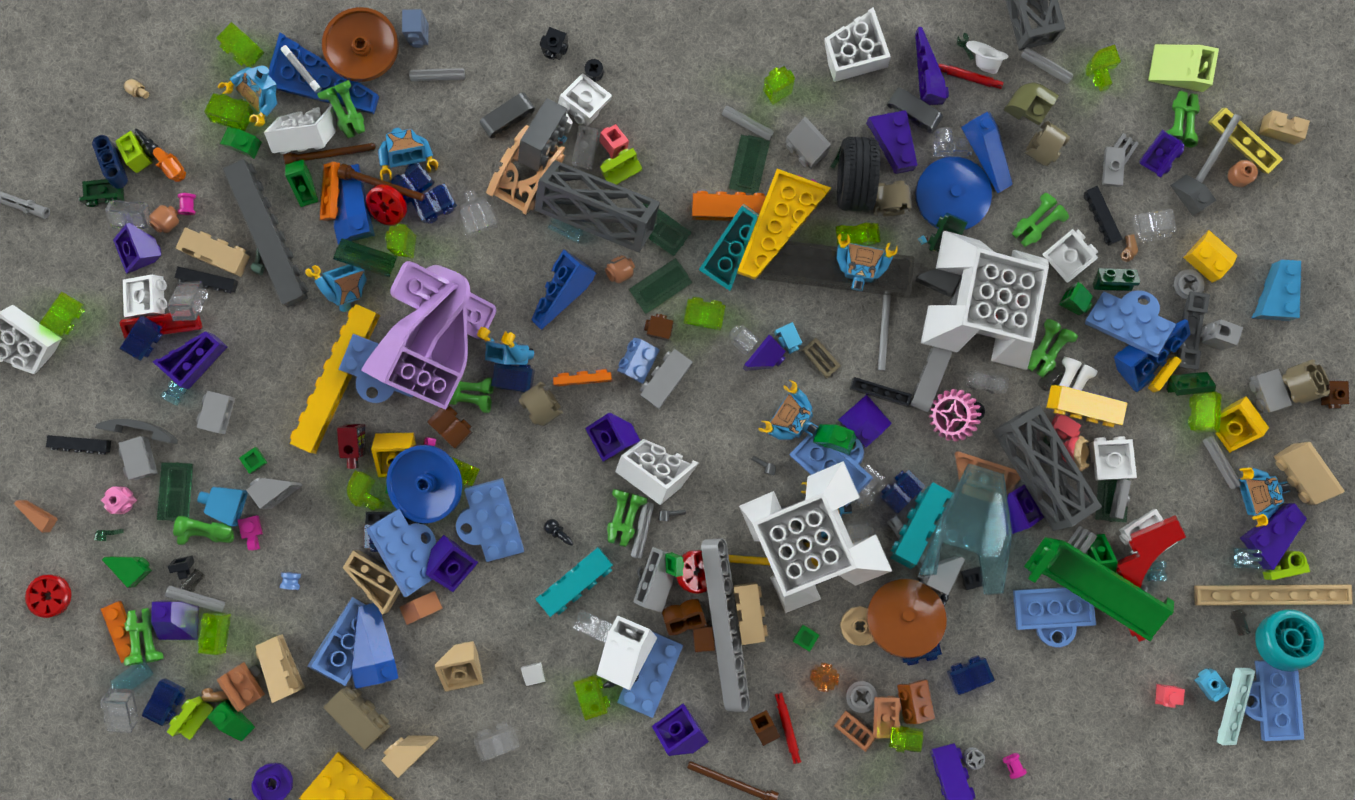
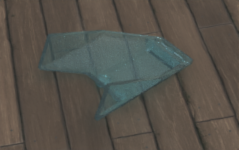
(978, 522)

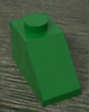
(241, 142)
(301, 182)
(1077, 299)
(835, 438)
(1102, 552)
(128, 569)
(230, 721)

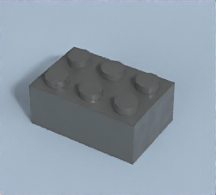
(543, 135)

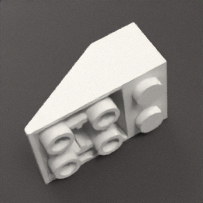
(625, 652)

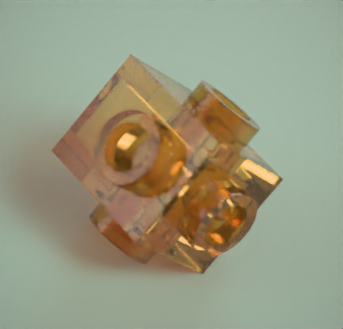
(818, 673)

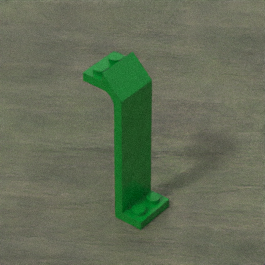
(1099, 586)

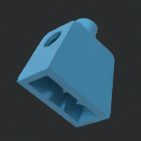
(224, 504)

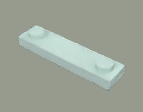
(1235, 706)

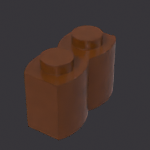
(450, 427)
(683, 617)

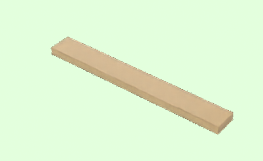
(1273, 594)

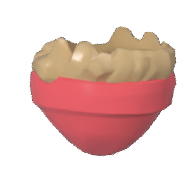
(1078, 450)

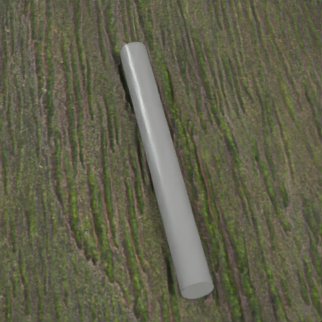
(1218, 148)
(884, 332)

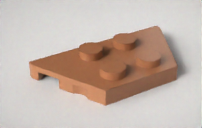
(1011, 475)

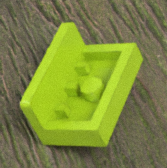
(621, 167)
(191, 718)

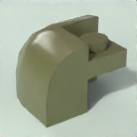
(1032, 102)

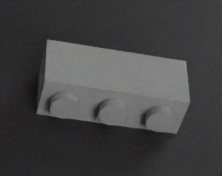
(665, 378)
(654, 582)

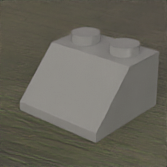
(807, 143)
(270, 492)
(946, 575)

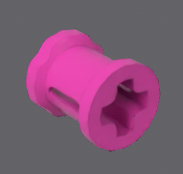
(186, 204)
(1014, 766)

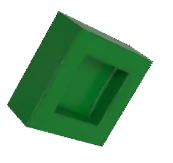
(253, 460)
(674, 564)
(805, 637)

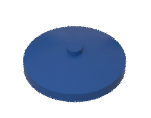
(954, 188)
(424, 483)

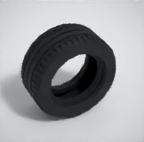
(858, 174)

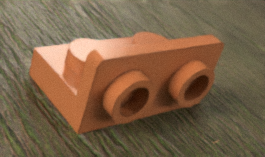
(240, 687)
(885, 715)

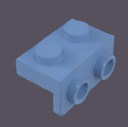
(638, 359)

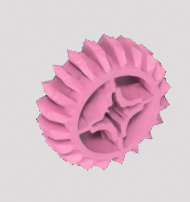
(952, 422)

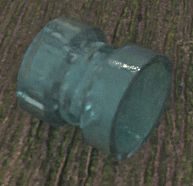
(173, 393)
(1157, 575)

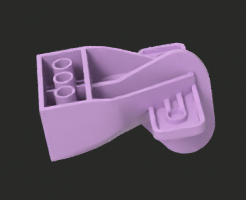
(430, 346)

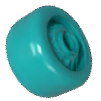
(1303, 637)

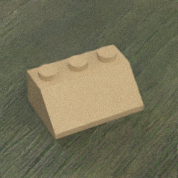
(1308, 473)
(406, 752)

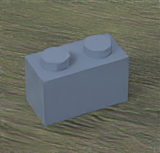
(415, 27)

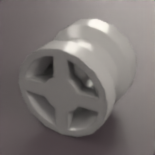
(977, 760)

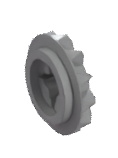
(1188, 275)
(860, 706)

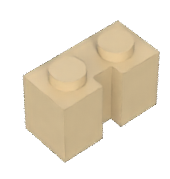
(1279, 127)

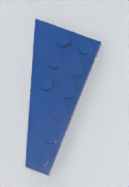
(292, 82)

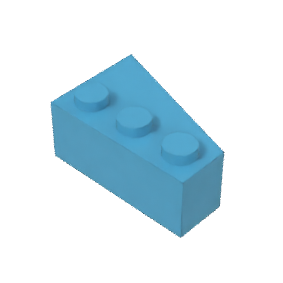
(1281, 292)

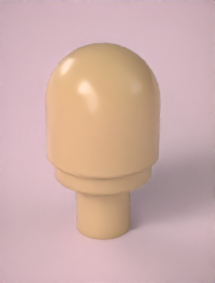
(135, 89)

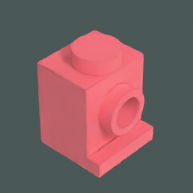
(613, 140)
(1065, 427)
(1169, 695)

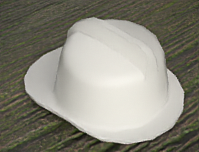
(987, 57)

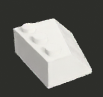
(857, 48)
(301, 131)
(25, 341)
(654, 471)

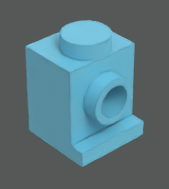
(789, 338)
(1205, 680)

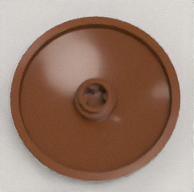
(360, 44)
(906, 618)

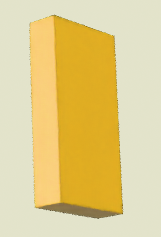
(1164, 374)

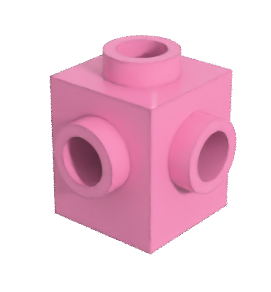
(118, 500)

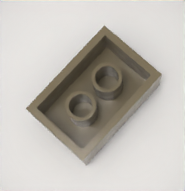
(357, 716)

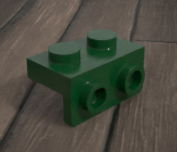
(99, 192)
(947, 223)
(1116, 279)
(1190, 384)

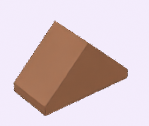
(420, 607)

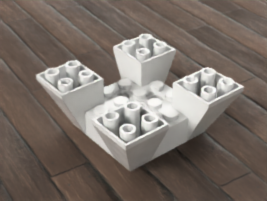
(983, 270)
(776, 528)

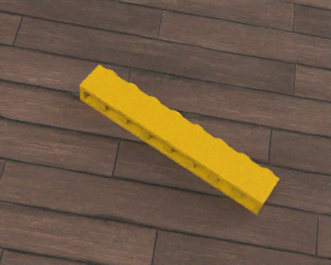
(332, 383)

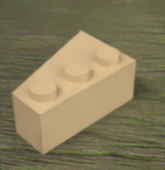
(213, 252)
(373, 579)
(750, 613)
(278, 668)

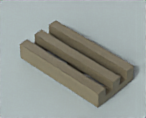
(816, 364)

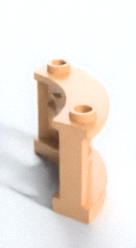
(501, 180)

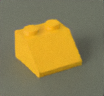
(1211, 257)
(1240, 424)
(387, 447)

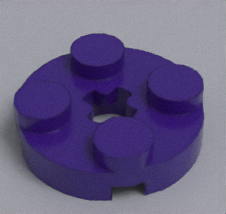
(277, 772)

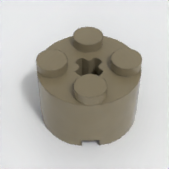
(1046, 144)
(893, 199)
(1306, 382)
(540, 404)

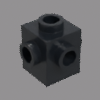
(554, 44)

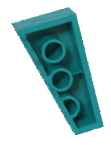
(729, 250)
(920, 525)
(575, 581)

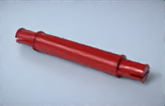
(970, 76)
(787, 727)

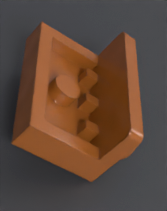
(916, 702)

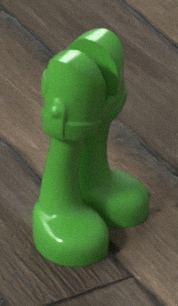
(1192, 108)
(344, 119)
(1035, 231)
(1064, 336)
(483, 401)
(617, 524)
(186, 527)
(134, 630)

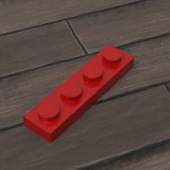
(165, 321)

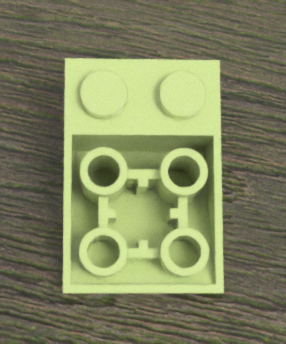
(1184, 66)

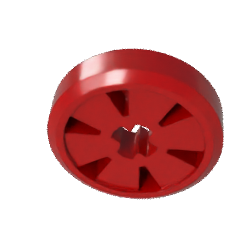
(392, 198)
(689, 581)
(36, 596)

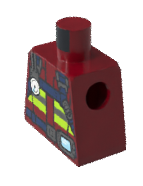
(353, 436)

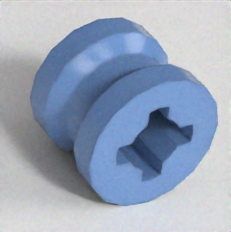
(290, 580)

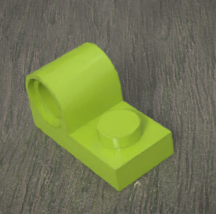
(132, 152)
(1288, 569)

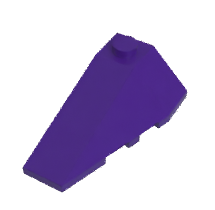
(930, 77)

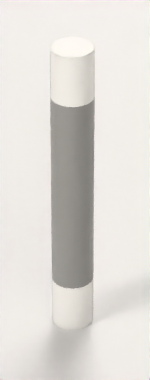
(300, 68)

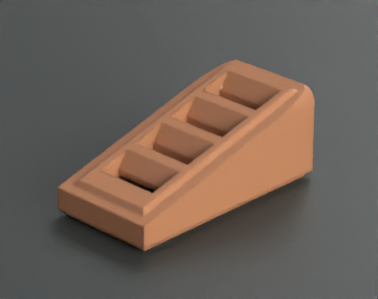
(41, 519)
(841, 721)

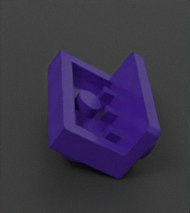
(1162, 153)

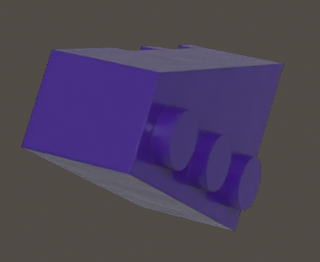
(895, 140)
(192, 359)
(1276, 535)
(951, 773)

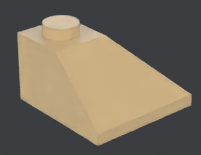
(460, 667)

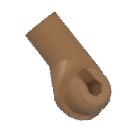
(1131, 249)
(210, 696)

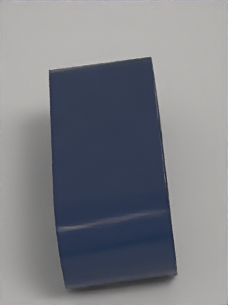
(109, 161)

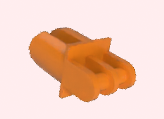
(169, 165)

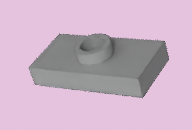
(1113, 166)
(1121, 499)

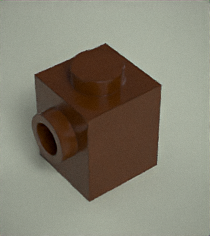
(659, 327)
(1338, 394)
(704, 638)
(764, 728)

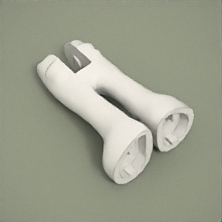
(1072, 366)

